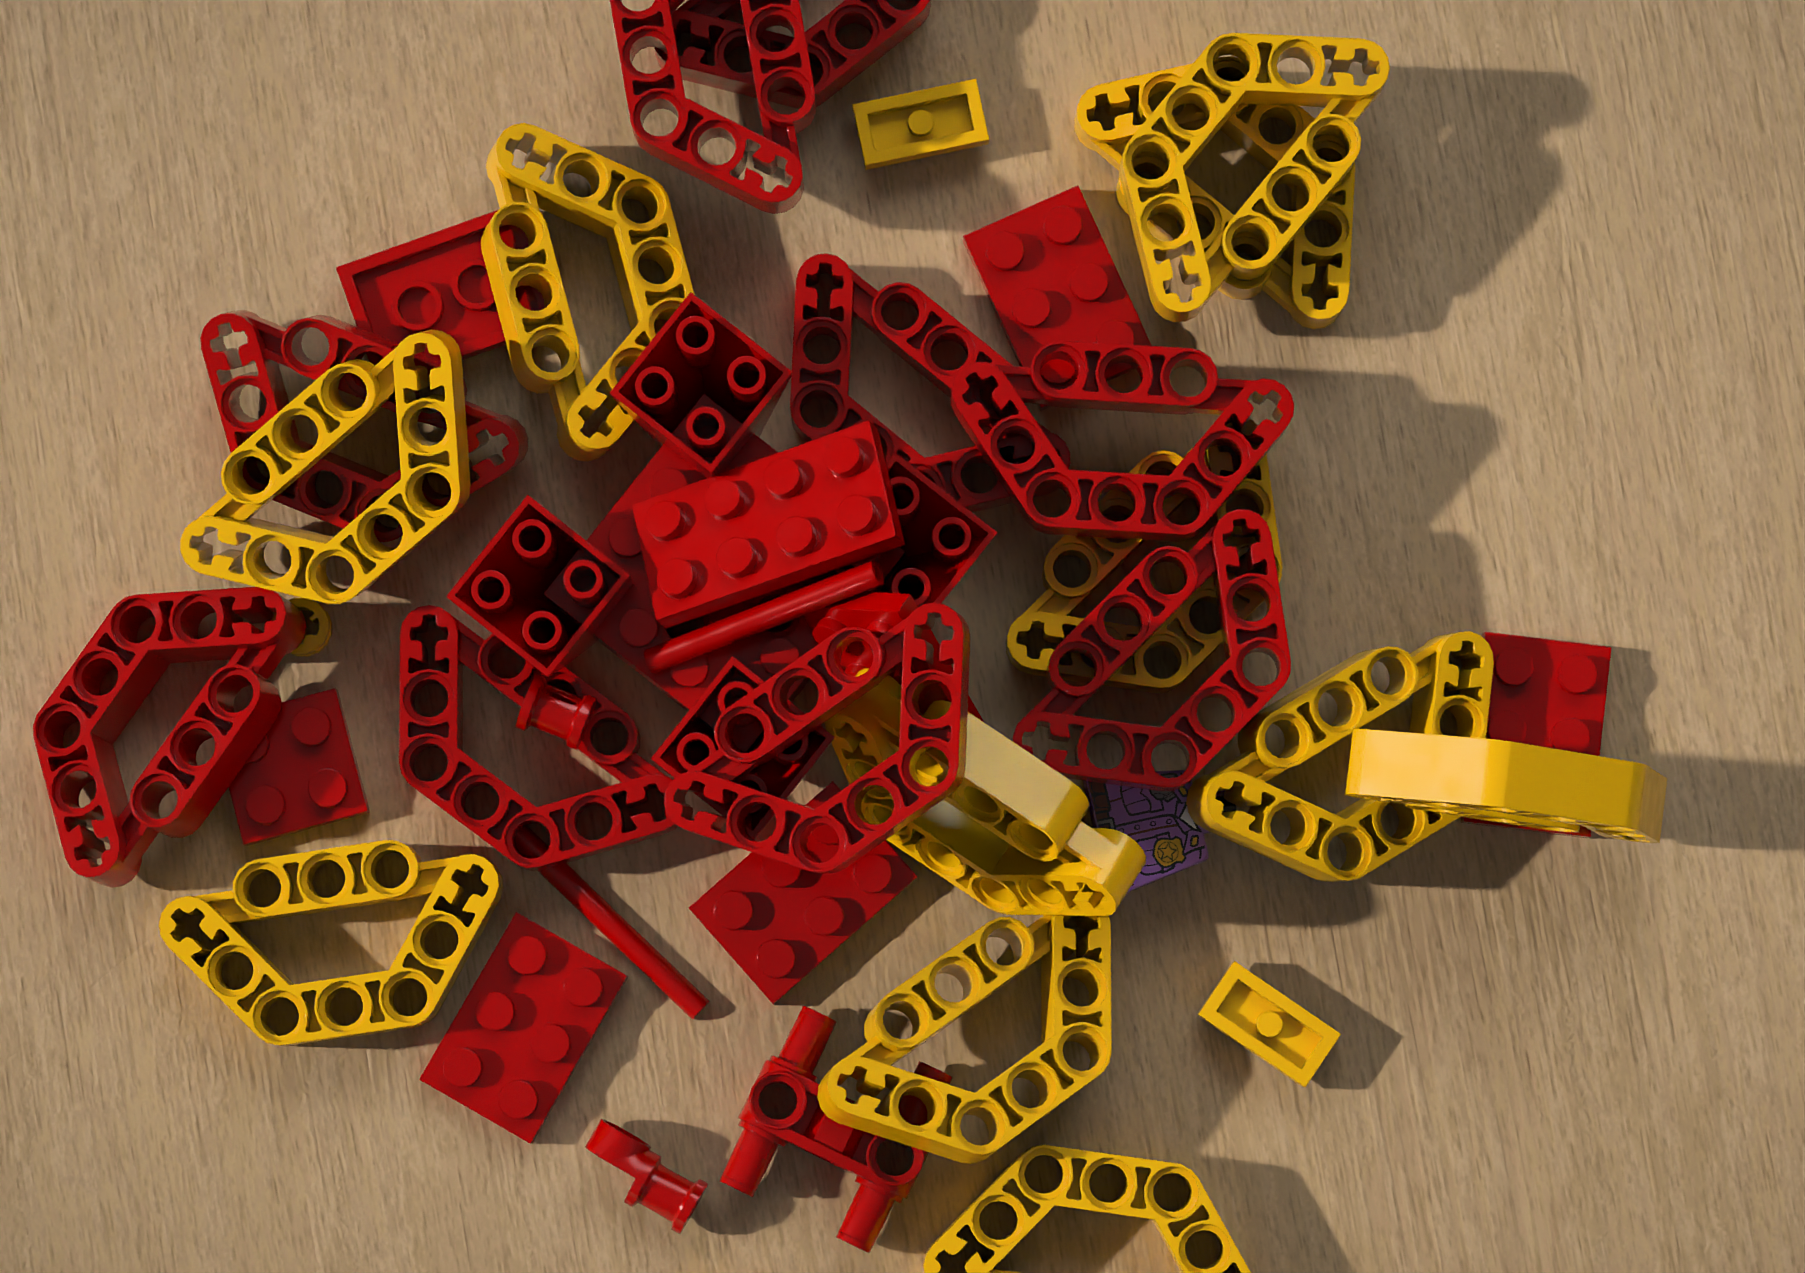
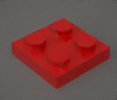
(299, 772)

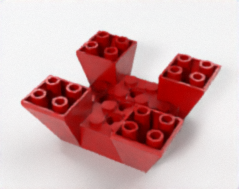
(553, 594)

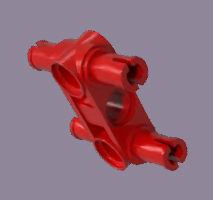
(821, 1136)

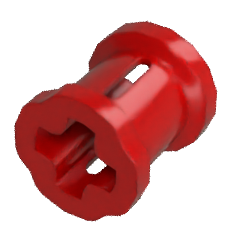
(556, 712)

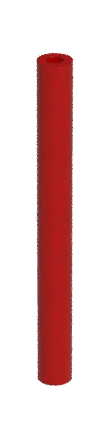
(764, 616)
(614, 927)

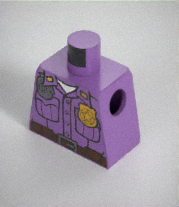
(1155, 821)

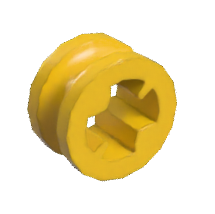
(313, 643)

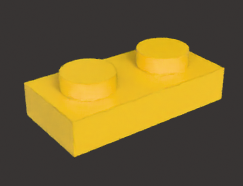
(920, 124)
(1269, 1024)

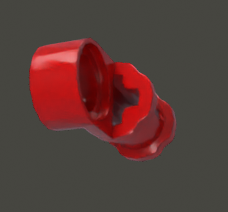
(654, 1183)

